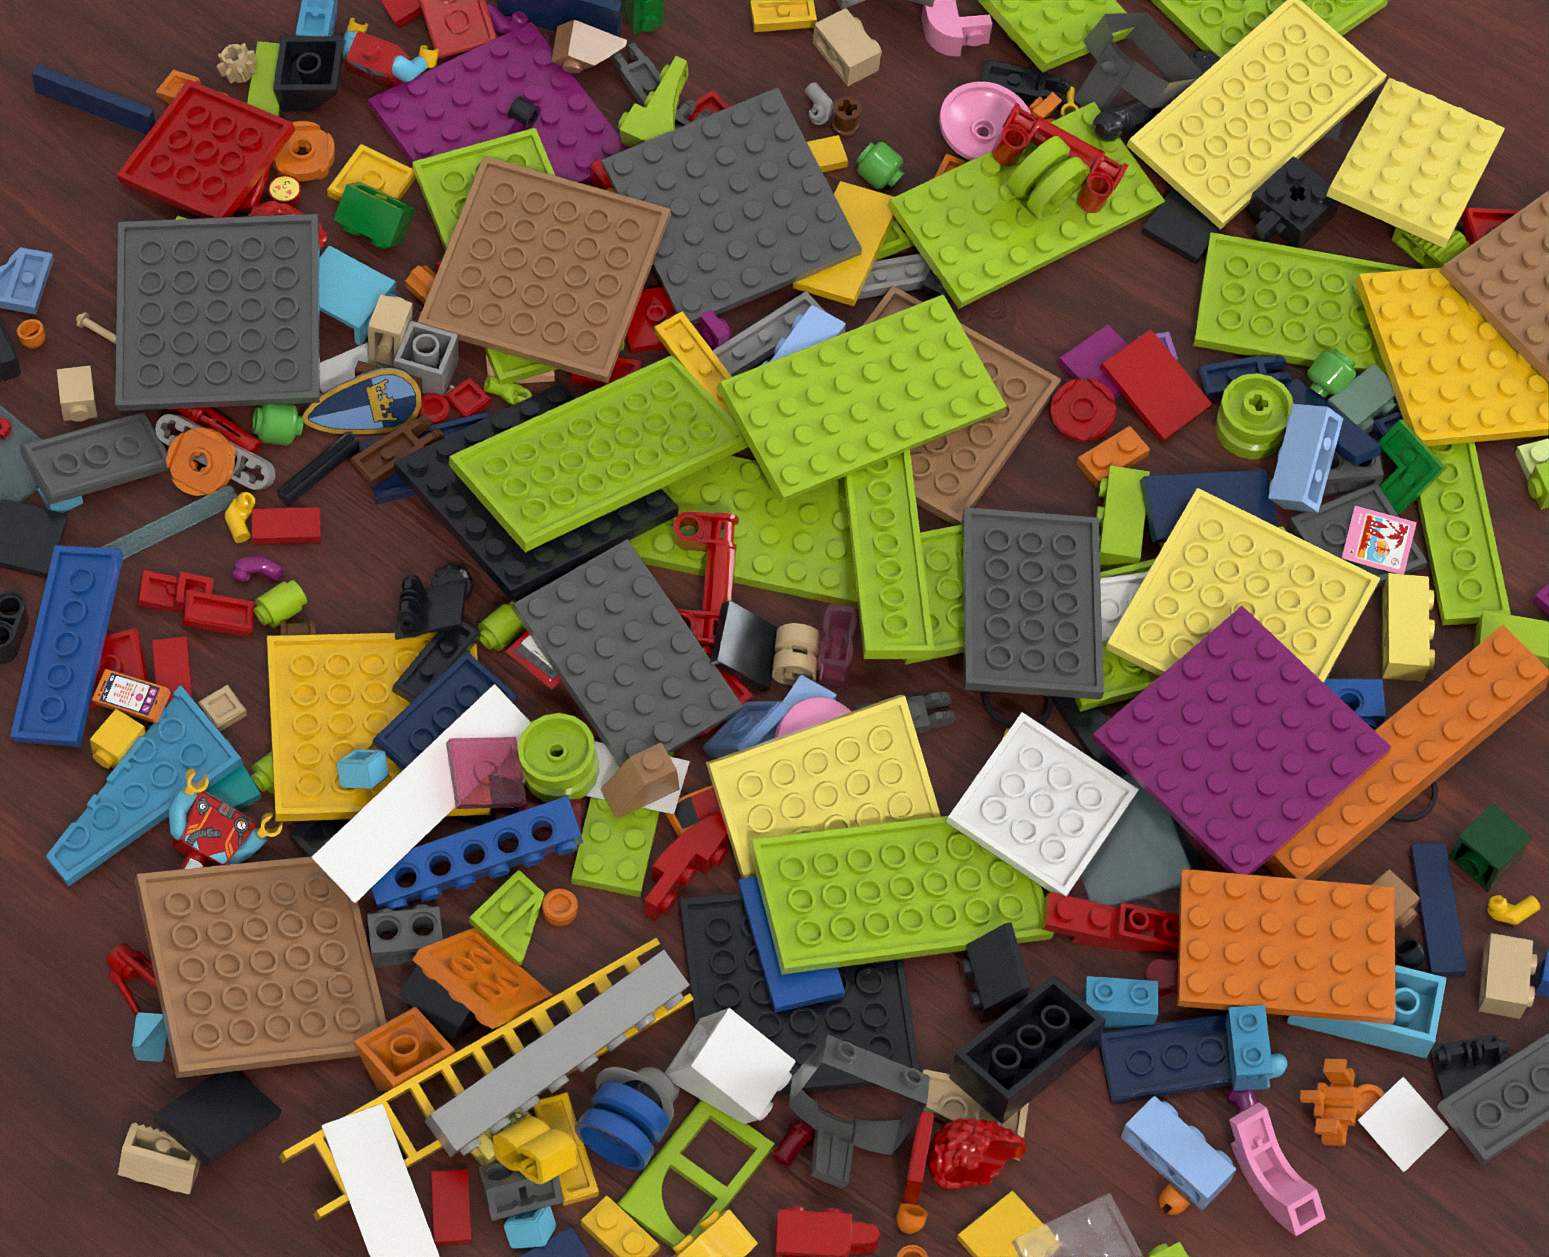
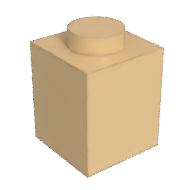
(77, 393)

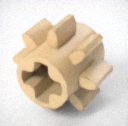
(237, 63)

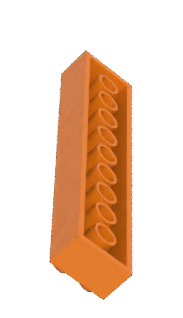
(1425, 743)

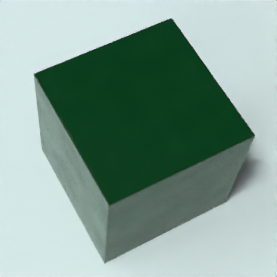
(1490, 847)

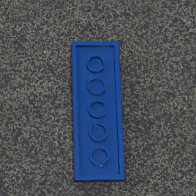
(67, 646)

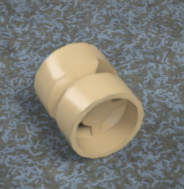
(795, 653)

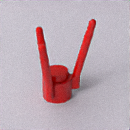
(129, 965)

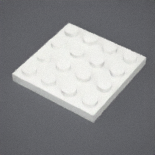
(1042, 805)

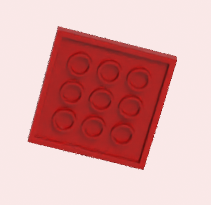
(205, 152)

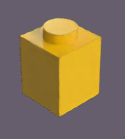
(115, 739)

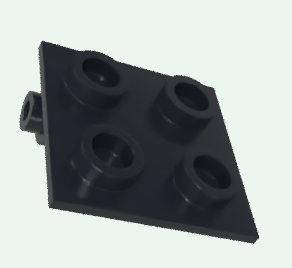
(429, 608)
(1465, 1061)

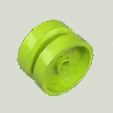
(1048, 177)
(1253, 416)
(558, 757)

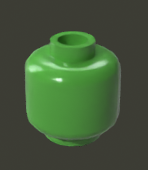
(880, 165)
(1331, 373)
(277, 423)

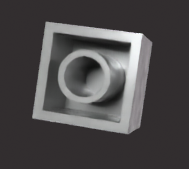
(428, 355)

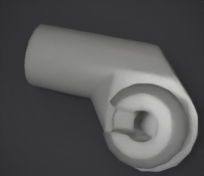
(822, 104)

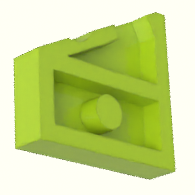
(510, 916)

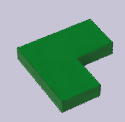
(1416, 466)

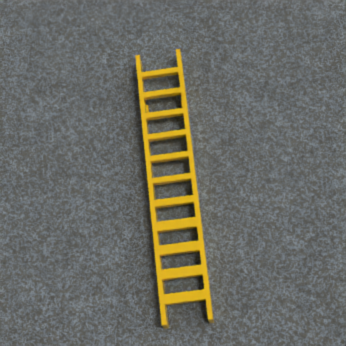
(543, 1024)

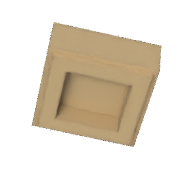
(222, 708)

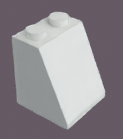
(731, 1066)

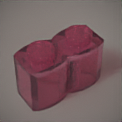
(836, 644)

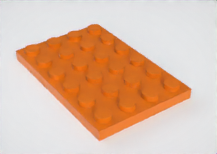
(1287, 946)

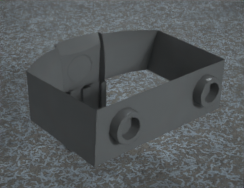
(1118, 70)
(836, 1136)

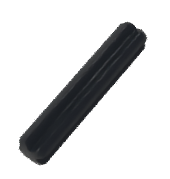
(318, 468)

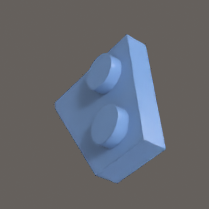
(24, 280)

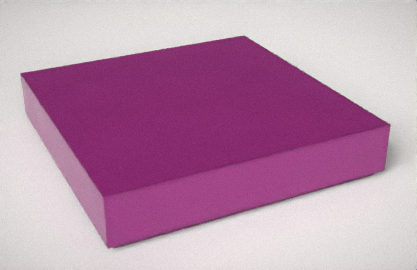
(1087, 357)

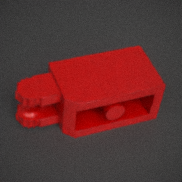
(822, 1234)

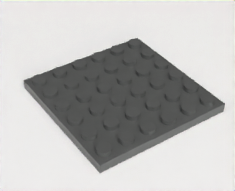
(741, 203)
(218, 312)

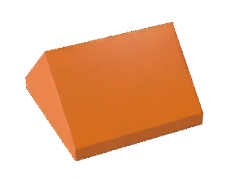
(402, 1049)

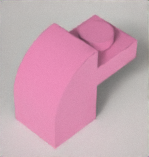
(949, 32)

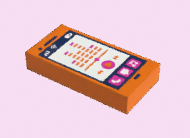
(131, 696)

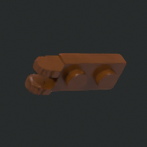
(378, 459)

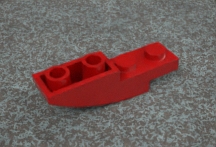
(692, 851)
(1110, 927)

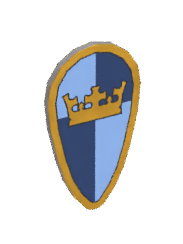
(367, 404)

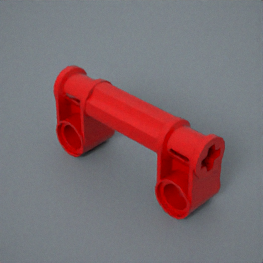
(1025, 128)
(718, 567)

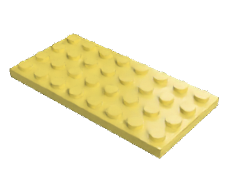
(1256, 110)

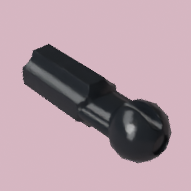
(1122, 120)

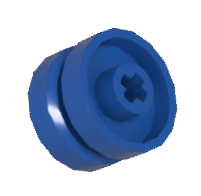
(622, 1125)

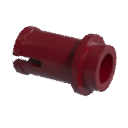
(793, 1142)

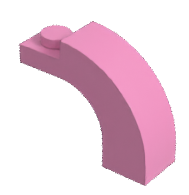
(1270, 1175)

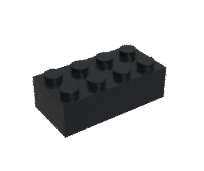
(1027, 1049)

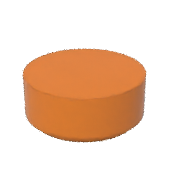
(559, 907)
(1368, 1096)

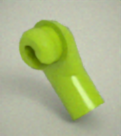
(510, 392)

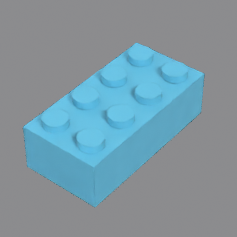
(1416, 1016)

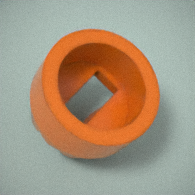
(31, 333)
(1175, 1198)
(910, 1218)

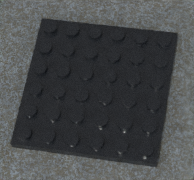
(485, 539)
(728, 974)

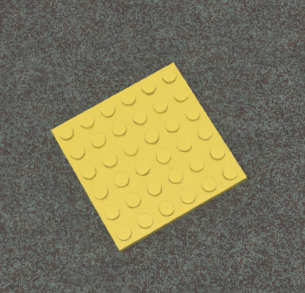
(1234, 560)

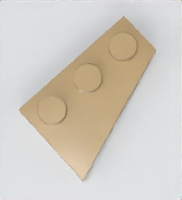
(950, 1102)

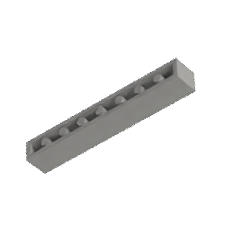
(556, 1054)

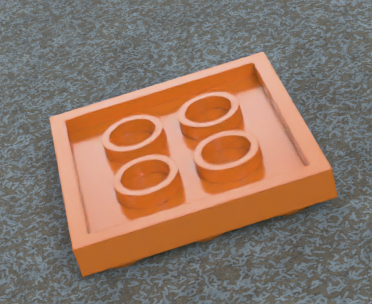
(481, 977)

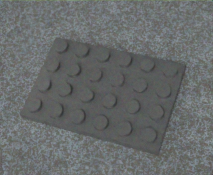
(1032, 603)
(626, 655)

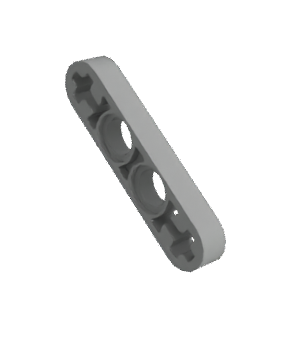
(254, 461)

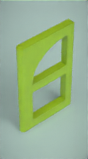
(644, 1198)

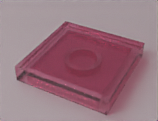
(485, 772)

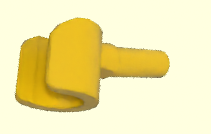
(1070, 106)

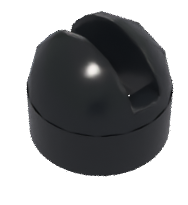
(1410, 953)

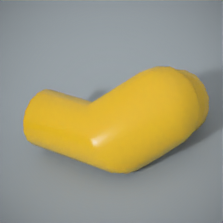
(237, 514)
(1510, 913)

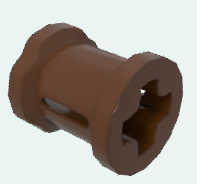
(846, 112)
(304, 628)

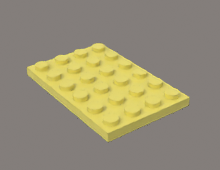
(1416, 162)
(825, 778)

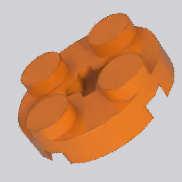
(309, 166)
(219, 458)

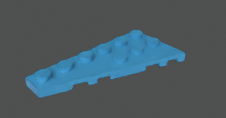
(144, 787)

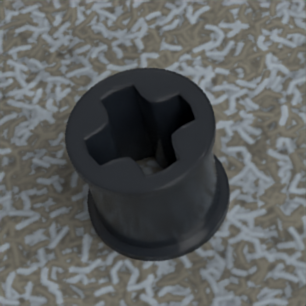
(524, 112)

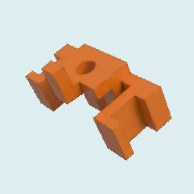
(1336, 1104)

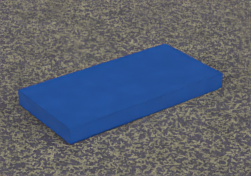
(791, 989)

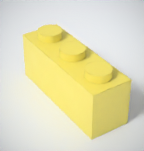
(1407, 627)

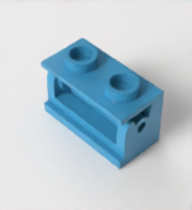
(317, 18)
(1122, 1001)
(1248, 1047)

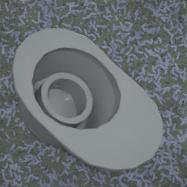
(648, 1081)

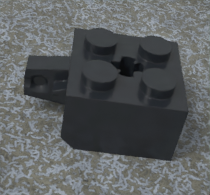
(1292, 204)

